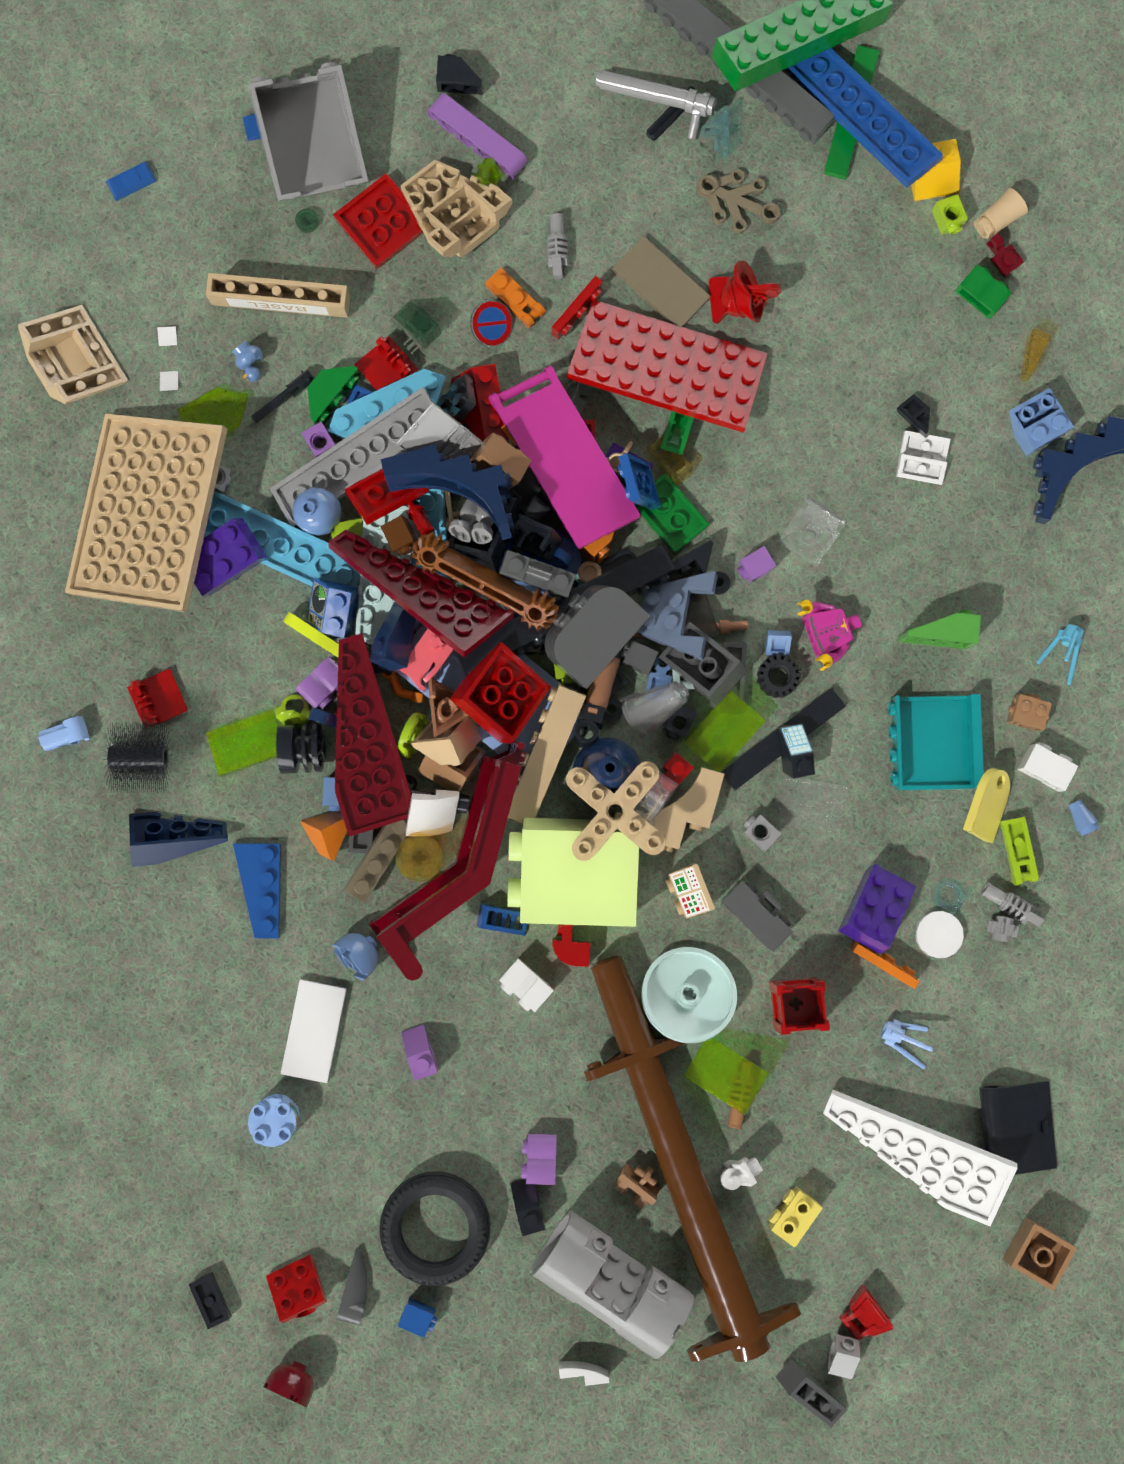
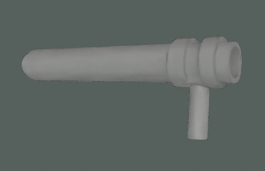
(689, 100)

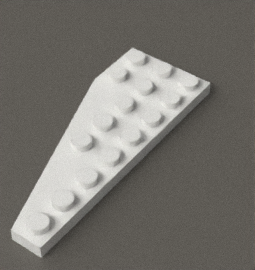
(945, 1167)

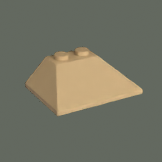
(70, 355)

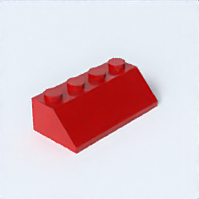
(483, 418)

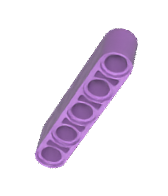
(477, 135)

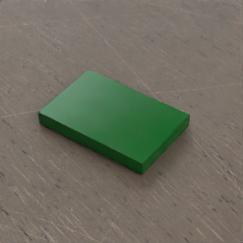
(677, 519)

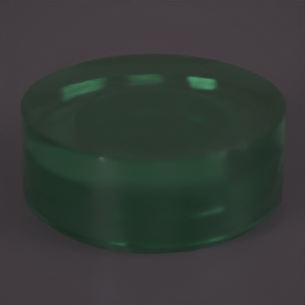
(306, 220)

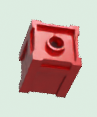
(810, 1013)

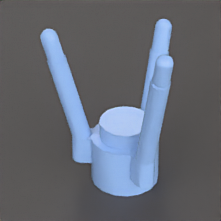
(893, 1033)

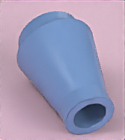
(1083, 818)

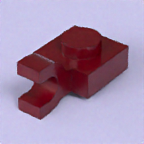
(1006, 258)

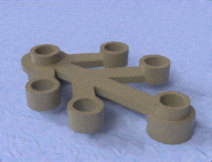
(735, 198)

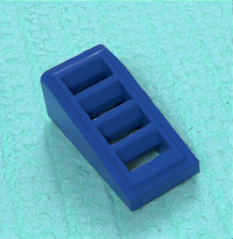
(483, 914)

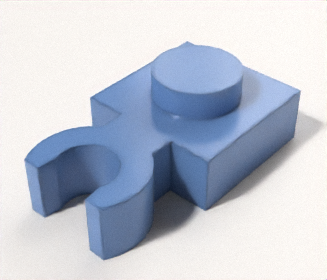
(660, 677)

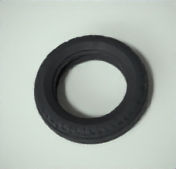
(421, 1270)

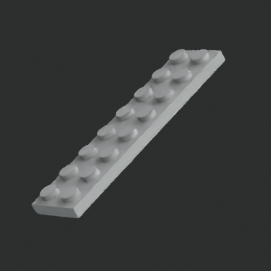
(353, 456)

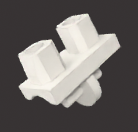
(740, 1173)

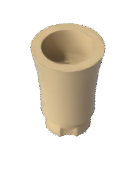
(1001, 214)

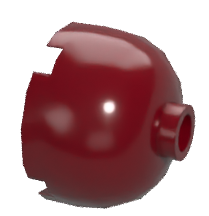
(291, 1383)

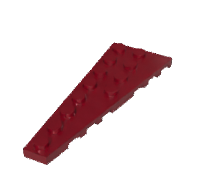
(433, 600)

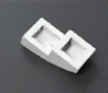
(592, 1373)

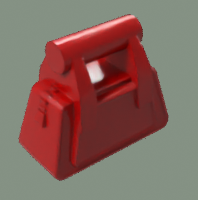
(868, 1312)

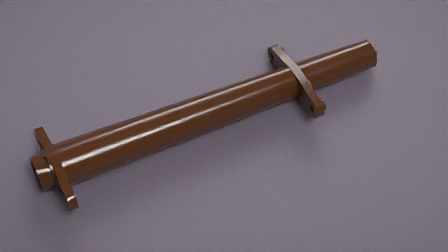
(728, 1295)

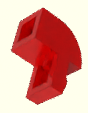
(571, 952)

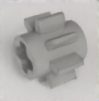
(1003, 929)

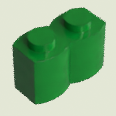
(983, 291)

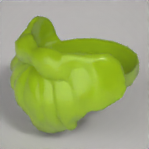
(292, 716)

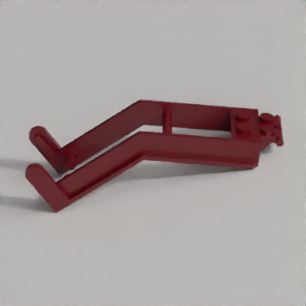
(472, 867)

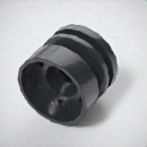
(296, 748)

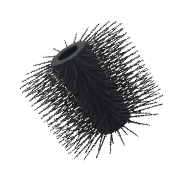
(137, 757)

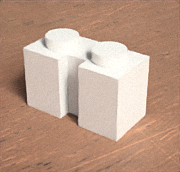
(1048, 767)
(526, 985)

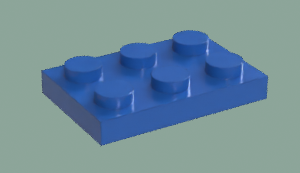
(639, 481)

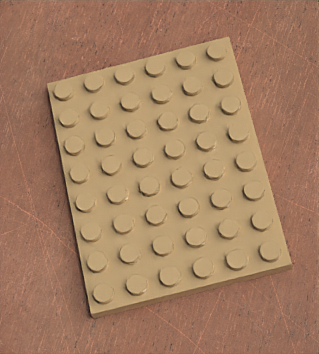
(146, 511)

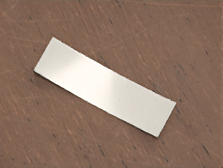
(167, 337)

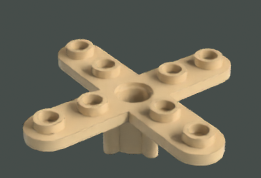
(626, 797)

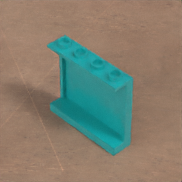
(936, 742)

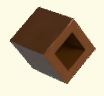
(399, 535)

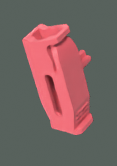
(426, 653)

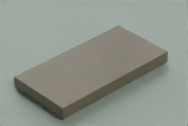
(661, 283)

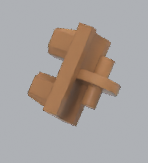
(640, 1182)

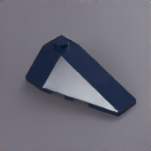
(161, 839)

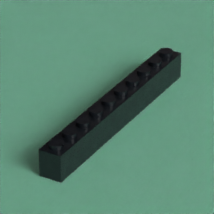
(629, 577)

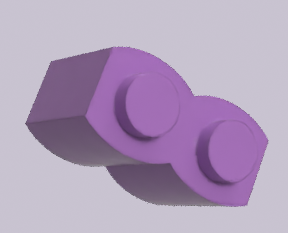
(320, 684)
(540, 1159)

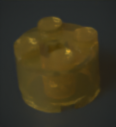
(410, 867)

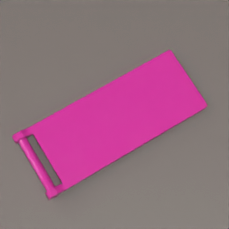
(566, 459)

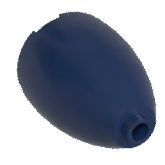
(608, 752)

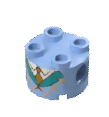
(274, 1120)

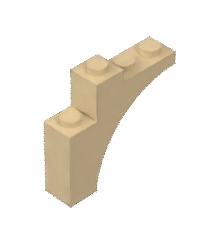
(693, 808)

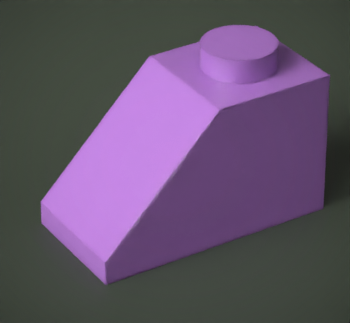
(419, 1052)

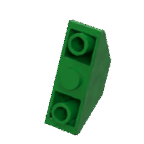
(329, 390)

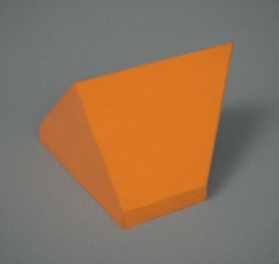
(326, 833)

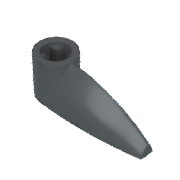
(355, 1292)

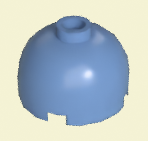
(316, 511)
(357, 953)

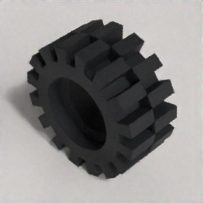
(792, 676)

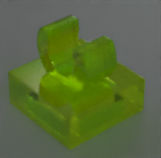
(488, 172)

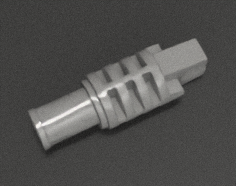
(557, 246)
(1012, 905)

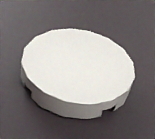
(939, 934)

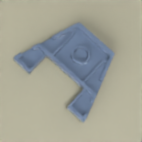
(668, 612)

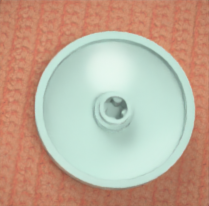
(689, 995)

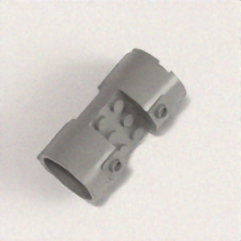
(613, 1286)

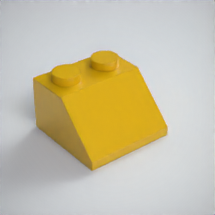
(943, 177)

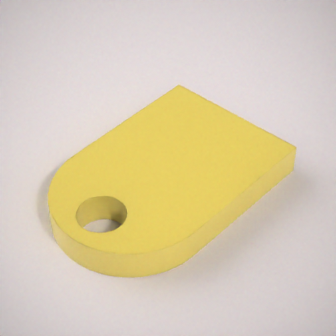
(988, 805)

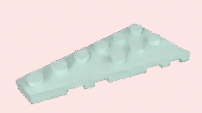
(374, 603)

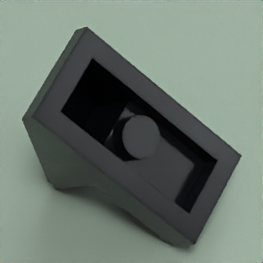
(698, 557)

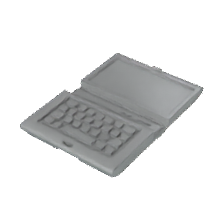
(439, 428)

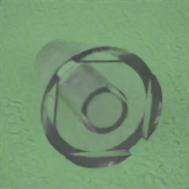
(653, 706)

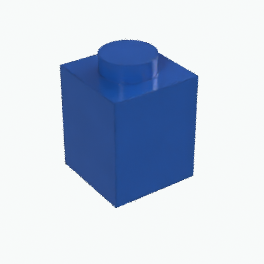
(417, 1318)

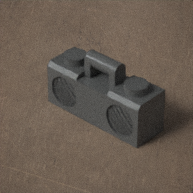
(536, 574)
(748, 909)

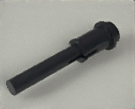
(292, 389)

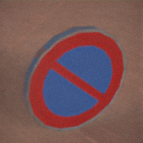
(491, 323)

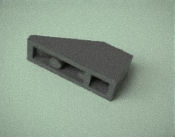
(810, 1393)

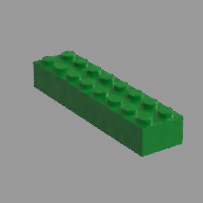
(793, 36)

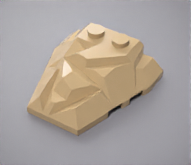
(454, 209)

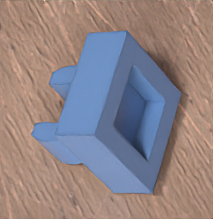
(778, 643)

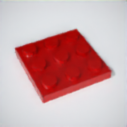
(379, 221)

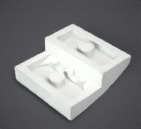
(923, 457)
(432, 813)

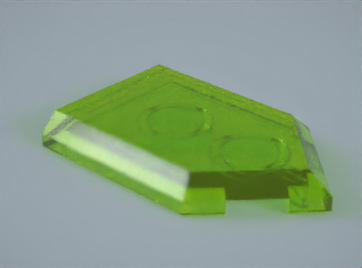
(216, 408)

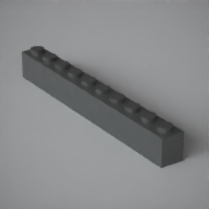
(777, 91)

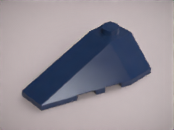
(393, 641)

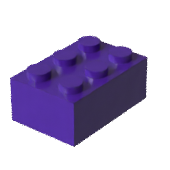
(226, 556)
(877, 908)

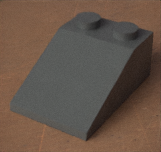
(712, 675)

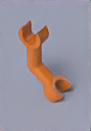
(415, 696)

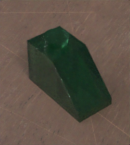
(418, 324)

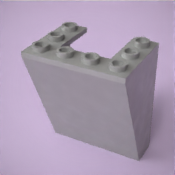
(308, 133)

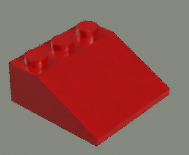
(501, 694)

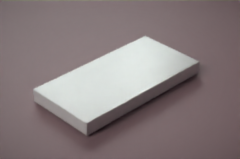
(313, 1031)

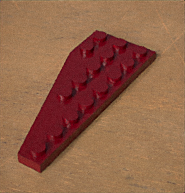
(367, 761)

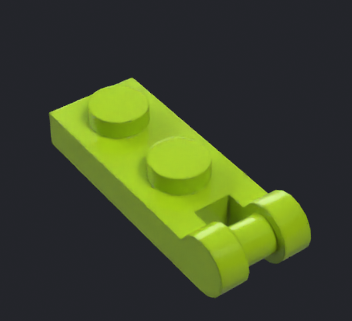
(1019, 850)

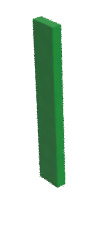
(843, 142)

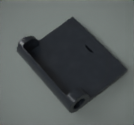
(1019, 1125)

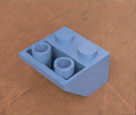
(1039, 422)

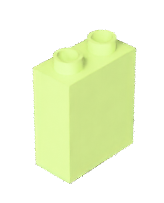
(565, 889)

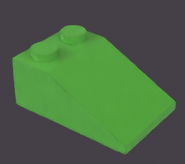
(954, 631)

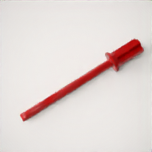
(417, 515)

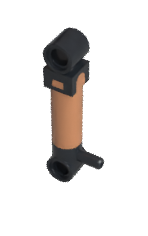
(594, 707)

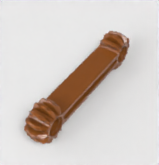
(485, 581)

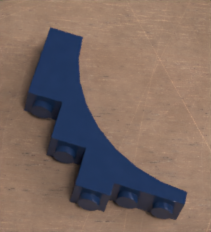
(1060, 467)
(429, 470)

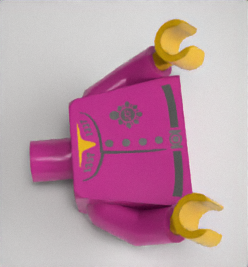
(828, 630)

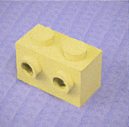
(794, 1216)

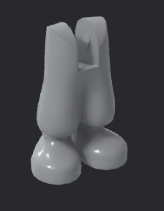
(473, 524)

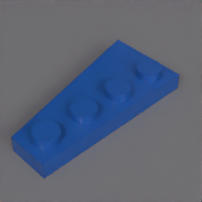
(261, 879)

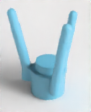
(1071, 638)

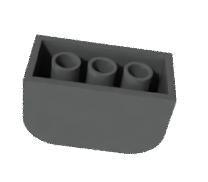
(593, 632)

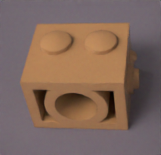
(1029, 712)

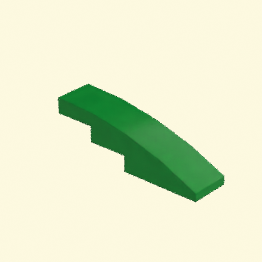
(676, 433)

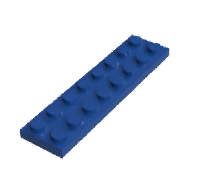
(867, 116)

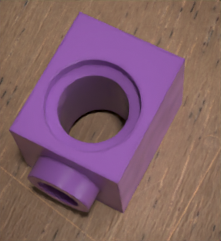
(315, 434)
(756, 565)

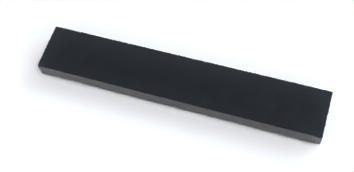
(769, 748)

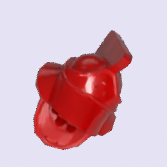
(740, 294)

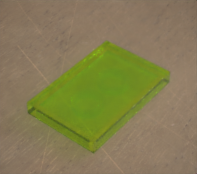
(724, 731)
(244, 743)
(726, 1075)

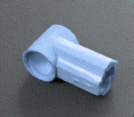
(69, 733)

